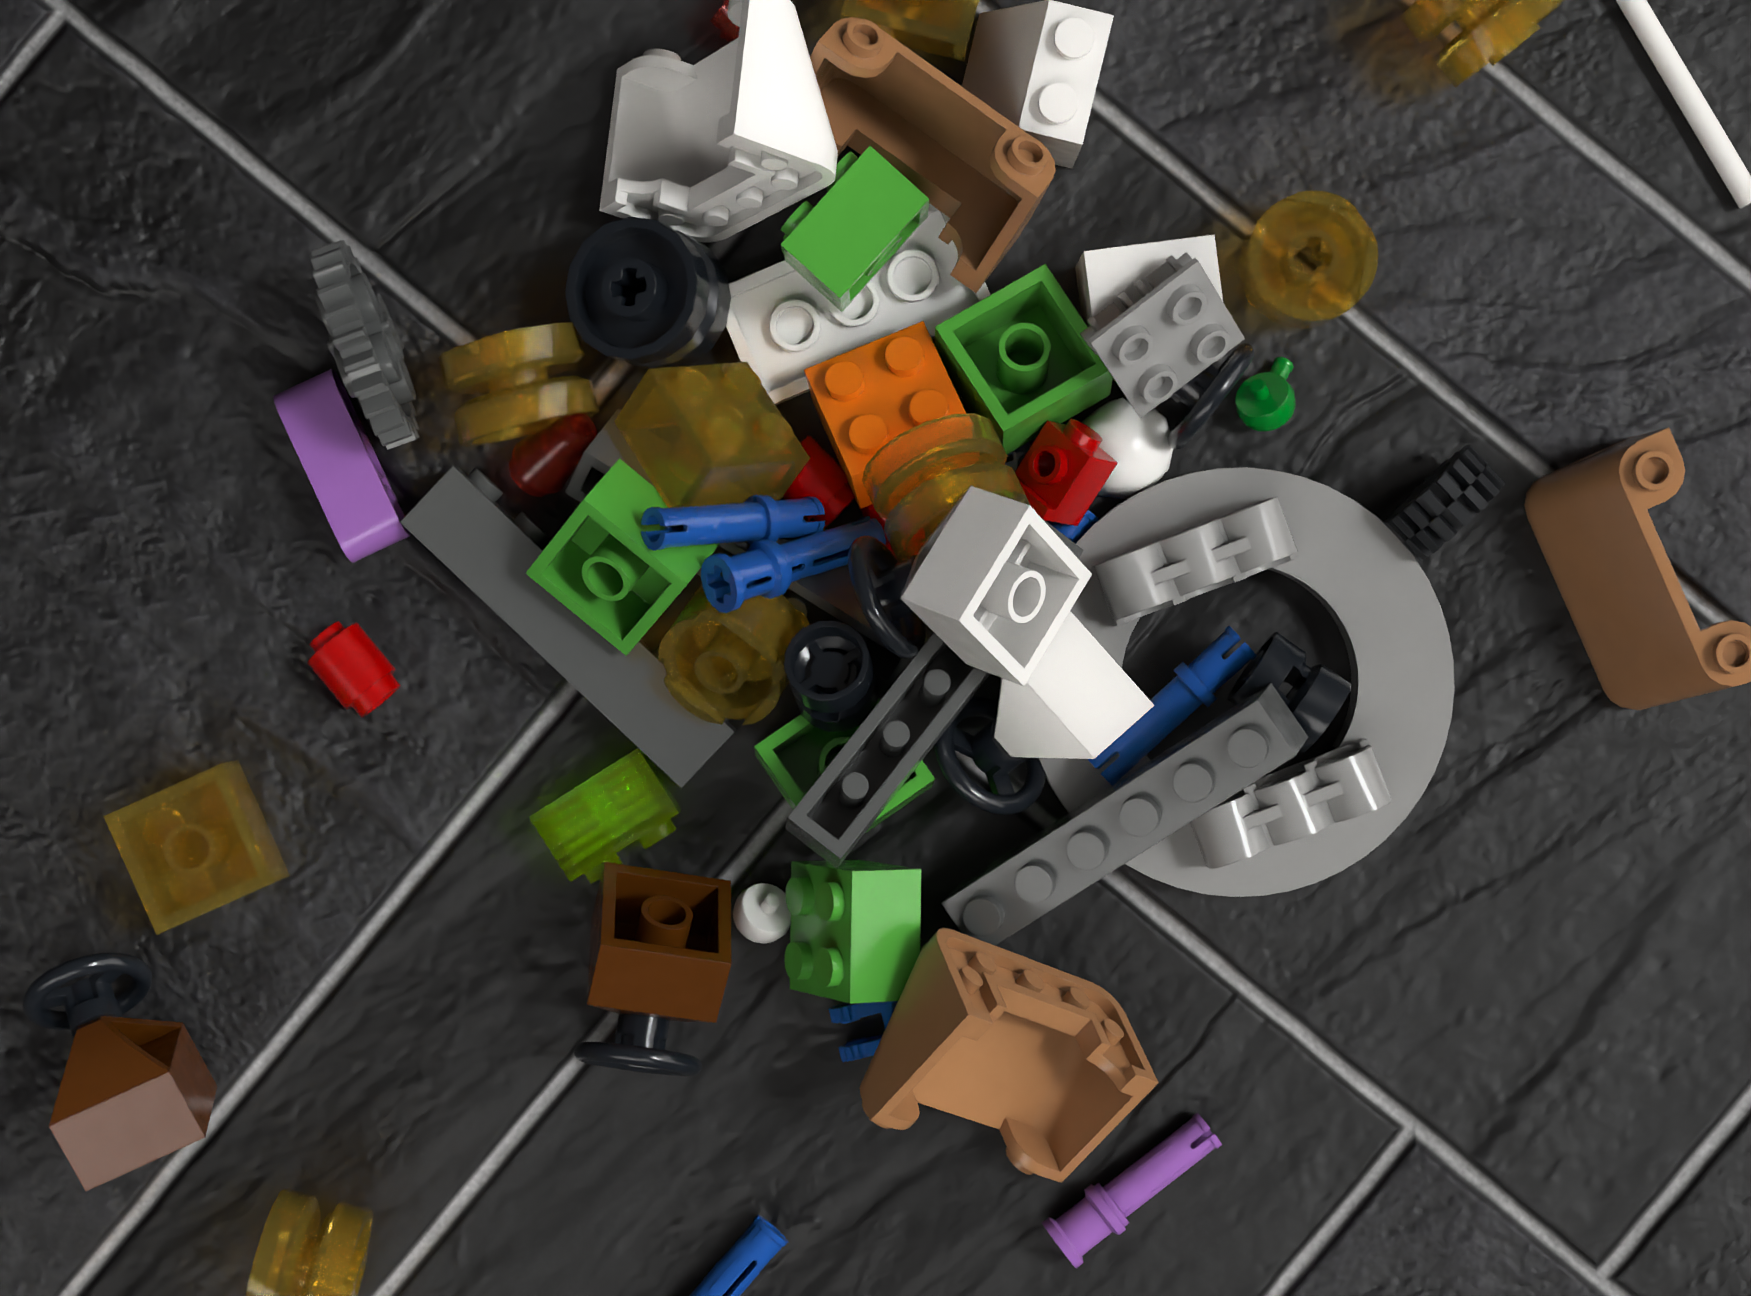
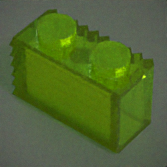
(607, 815)

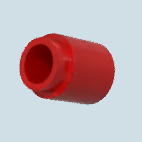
(824, 480)
(353, 668)

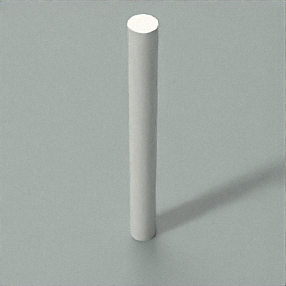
(1689, 98)

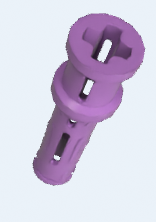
(1107, 1207)

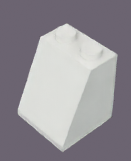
(1040, 70)

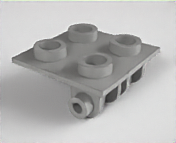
(1163, 335)

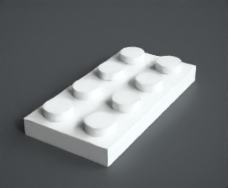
(788, 325)

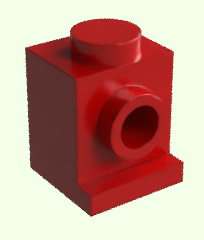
(1064, 471)

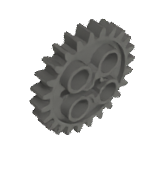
(365, 344)

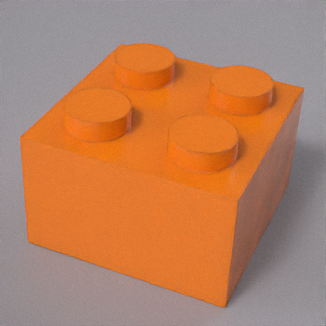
(877, 395)

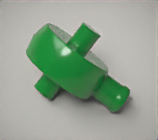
(1267, 398)

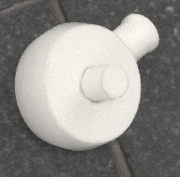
(762, 913)

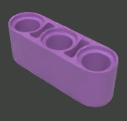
(341, 465)

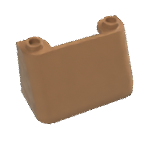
(937, 136)
(1621, 582)
(1009, 1050)

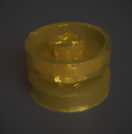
(1488, 26)
(516, 374)
(928, 470)
(300, 1264)

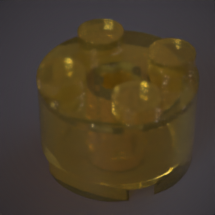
(1337, 239)
(732, 660)

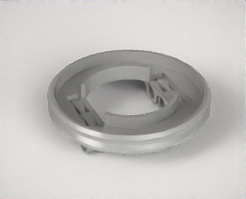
(1334, 806)

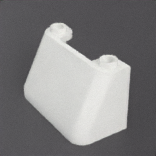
(720, 137)

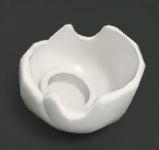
(1134, 443)

